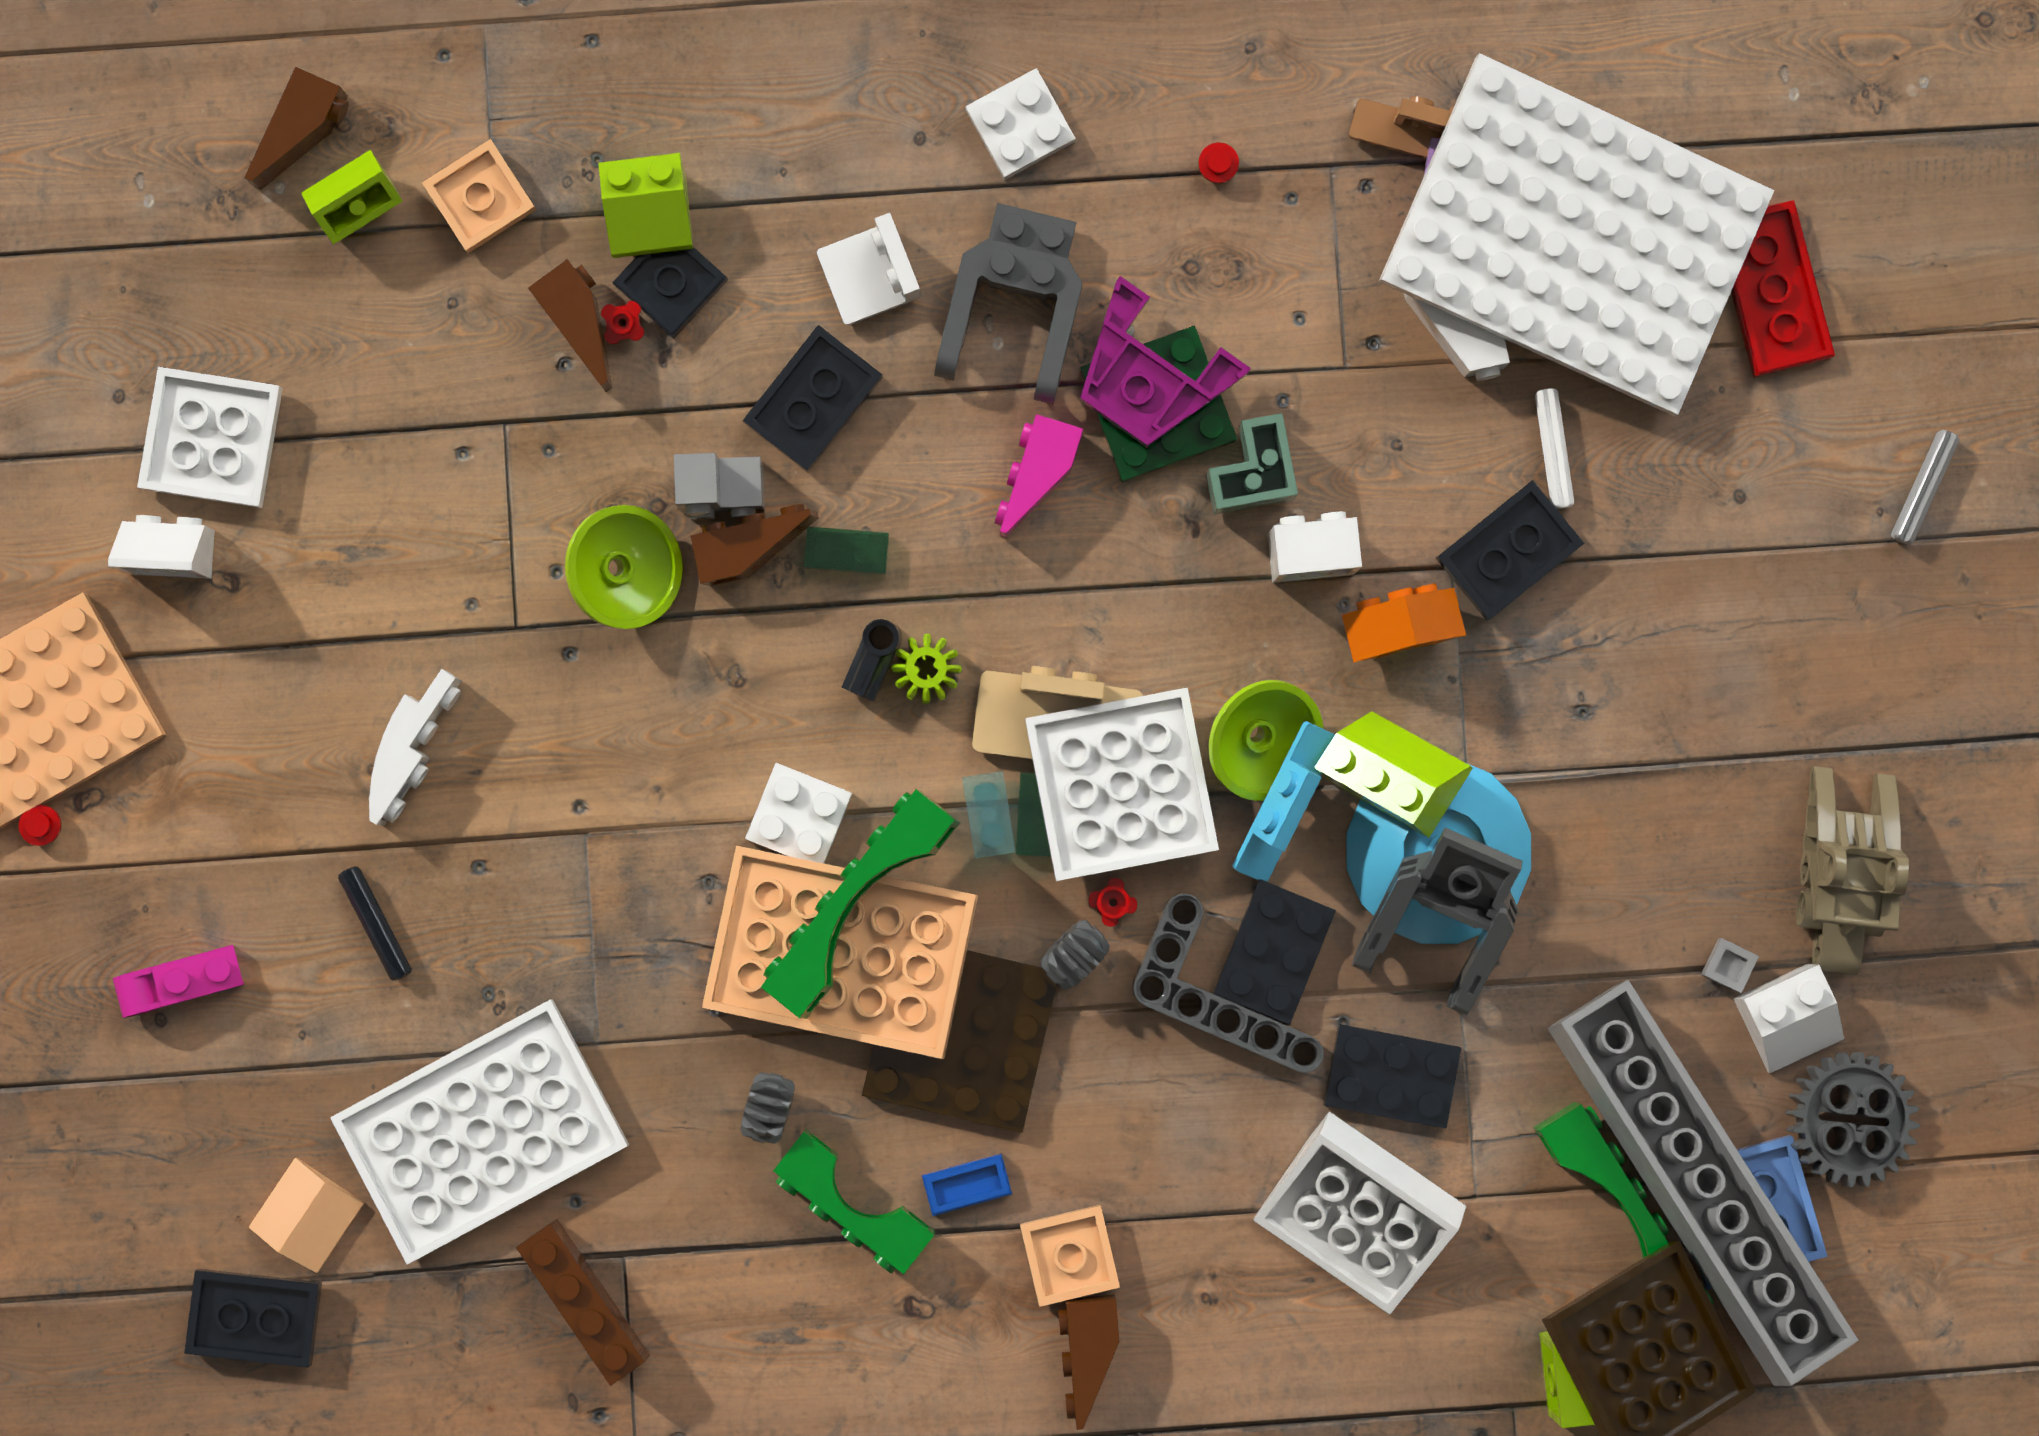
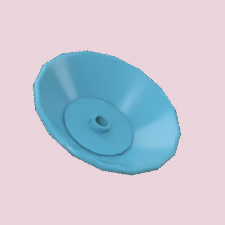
(1379, 843)

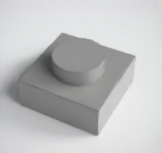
(1729, 965)

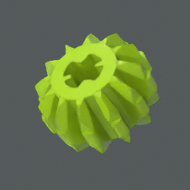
(913, 671)

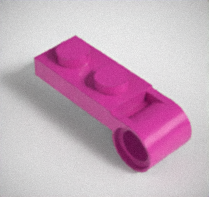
(177, 981)

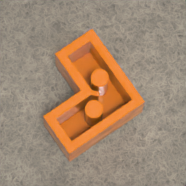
(1404, 622)

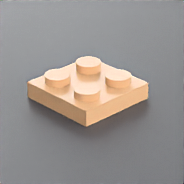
(479, 196)
(1069, 1255)

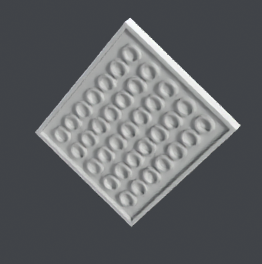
(1576, 235)

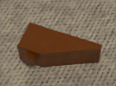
(301, 121)
(575, 312)

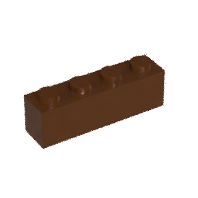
(583, 1302)

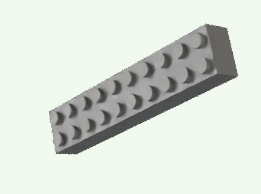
(1703, 1185)

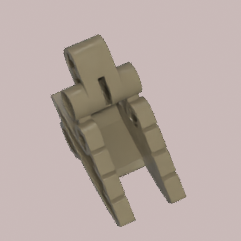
(1850, 871)

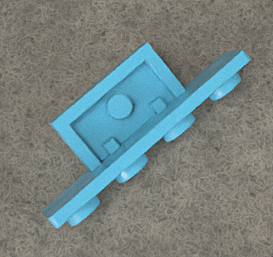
(1284, 804)

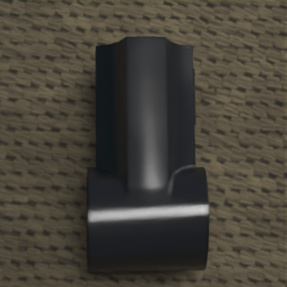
(870, 663)

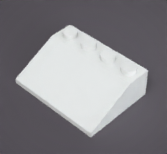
(1360, 1213)

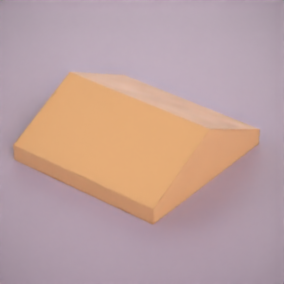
(306, 1216)

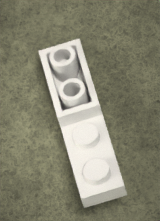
(398, 759)

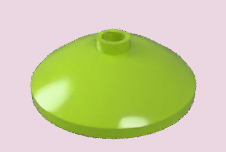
(645, 560)
(1251, 764)

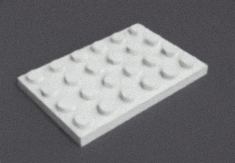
(479, 1131)

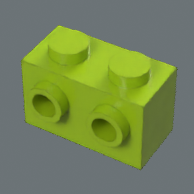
(351, 197)

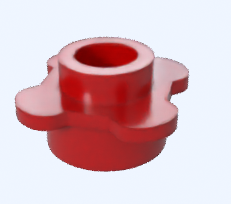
(613, 315)
(1109, 913)

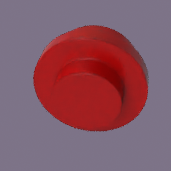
(1218, 163)
(40, 825)

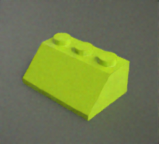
(1394, 771)

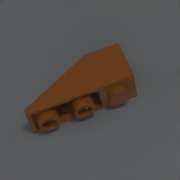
(740, 550)
(1092, 1344)

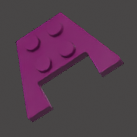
(1138, 386)

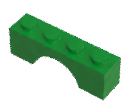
(894, 1236)

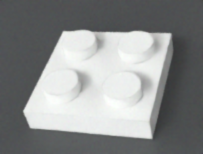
(1020, 124)
(798, 815)

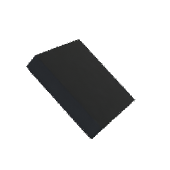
(671, 286)

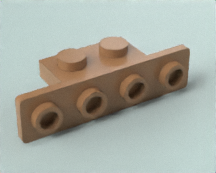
(1400, 128)

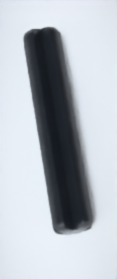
(374, 923)

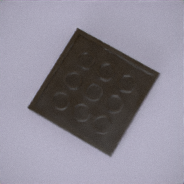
(989, 1049)
(1650, 1350)

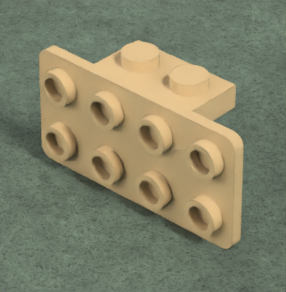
(1011, 698)

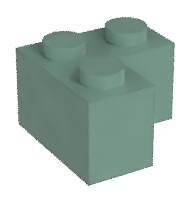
(1264, 476)

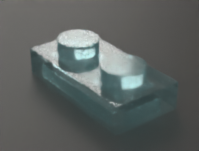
(988, 814)

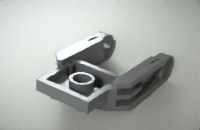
(1025, 257)
(1463, 883)

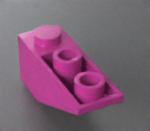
(1045, 464)

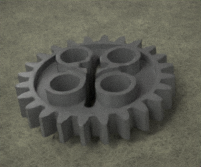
(1849, 1156)

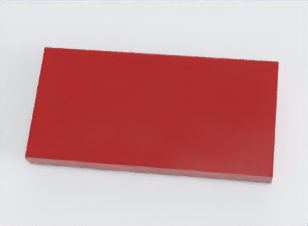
(1780, 297)

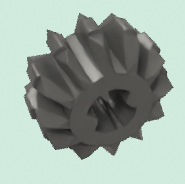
(1074, 955)
(767, 1108)

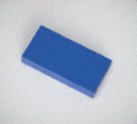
(967, 1184)

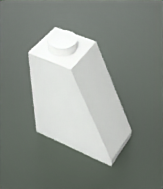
(1467, 346)

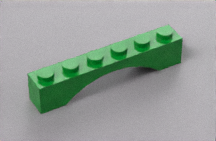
(807, 969)
(1577, 1144)

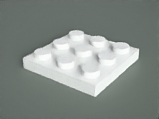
(210, 437)

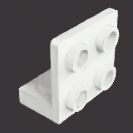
(869, 272)

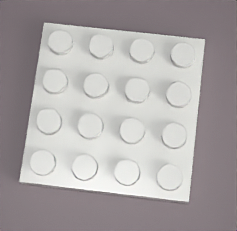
(1121, 784)

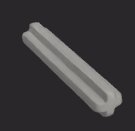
(1925, 487)

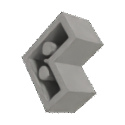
(718, 485)

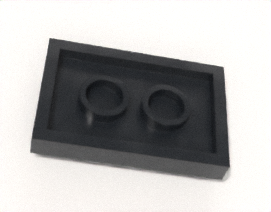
(812, 398)
(1509, 550)
(1274, 951)
(1392, 1076)
(253, 1318)

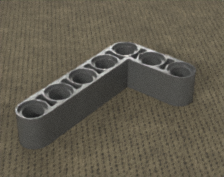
(1211, 1004)

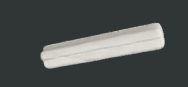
(1554, 448)

